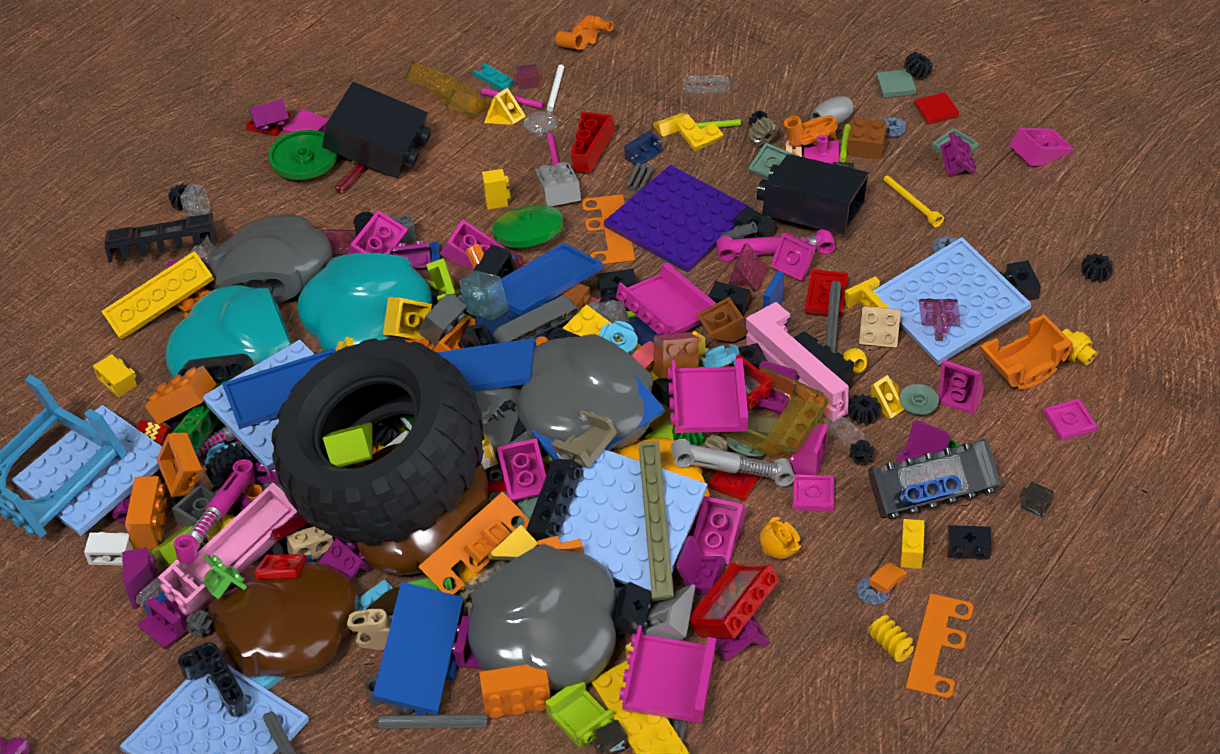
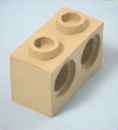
(309, 542)

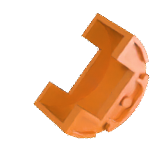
(1032, 357)

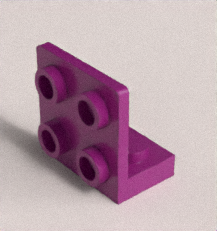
(749, 634)

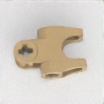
(375, 625)

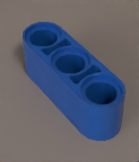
(937, 484)

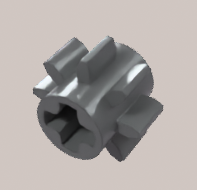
(199, 623)

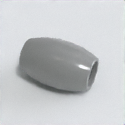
(839, 107)

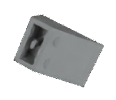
(558, 184)
(670, 616)

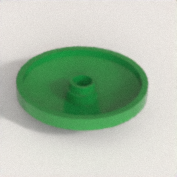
(301, 155)
(527, 226)

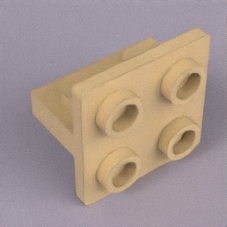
(879, 326)

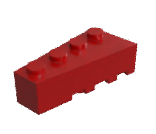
(591, 140)

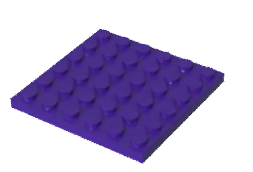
(676, 217)

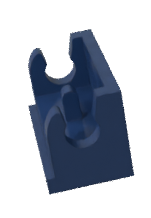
(642, 148)

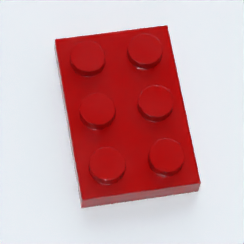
(819, 291)

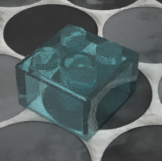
(484, 295)

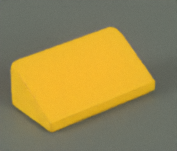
(668, 125)

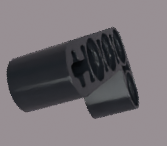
(221, 367)
(209, 660)

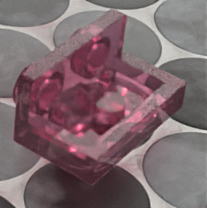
(340, 240)

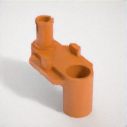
(583, 33)
(807, 132)

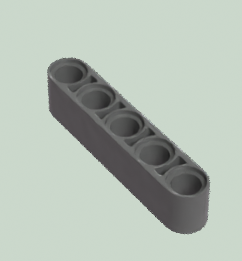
(537, 320)

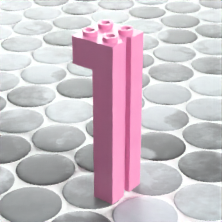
(780, 348)
(236, 545)

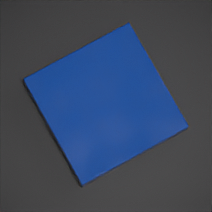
(775, 290)

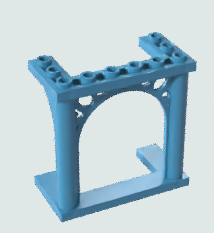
(36, 513)

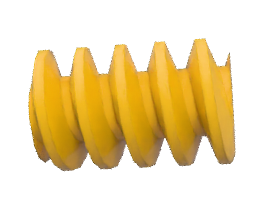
(891, 639)

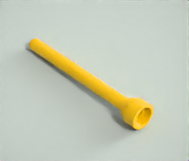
(933, 217)

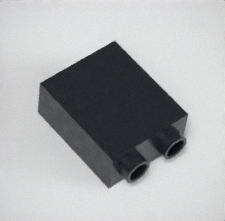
(376, 130)
(813, 193)

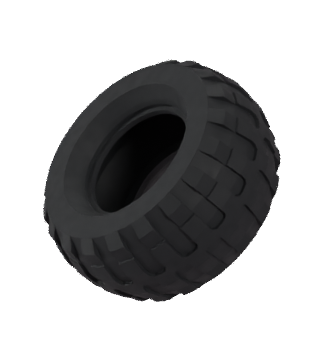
(409, 483)

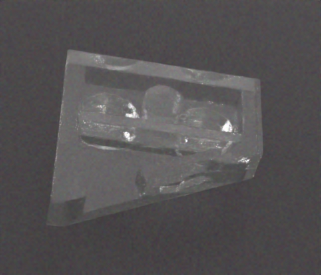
(481, 577)

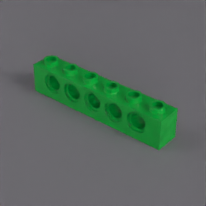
(199, 422)

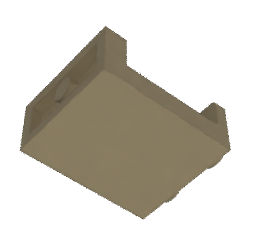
(588, 445)

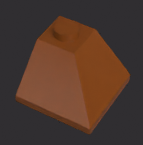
(723, 321)

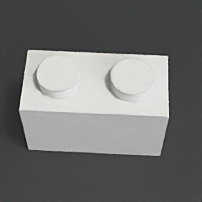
(107, 548)

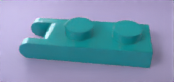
(493, 77)

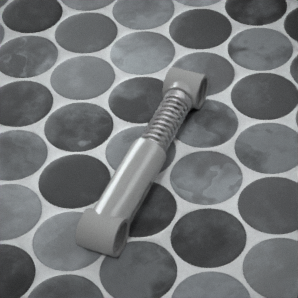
(687, 454)

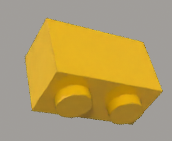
(495, 189)
(115, 375)
(912, 543)

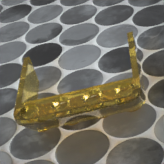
(450, 89)
(795, 422)

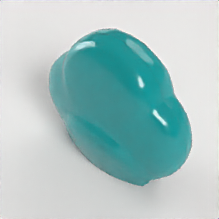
(353, 296)
(228, 323)

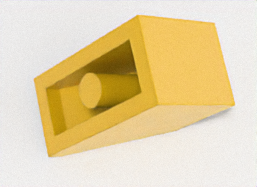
(514, 545)

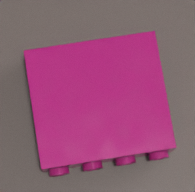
(665, 301)
(708, 399)
(667, 677)

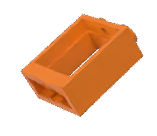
(179, 464)

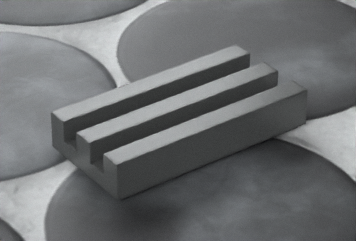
(642, 169)

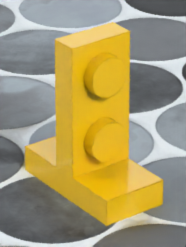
(864, 293)

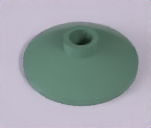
(919, 399)
(742, 449)
(526, 506)

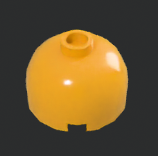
(779, 539)

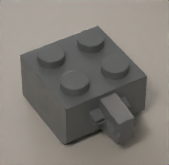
(443, 318)
(193, 506)

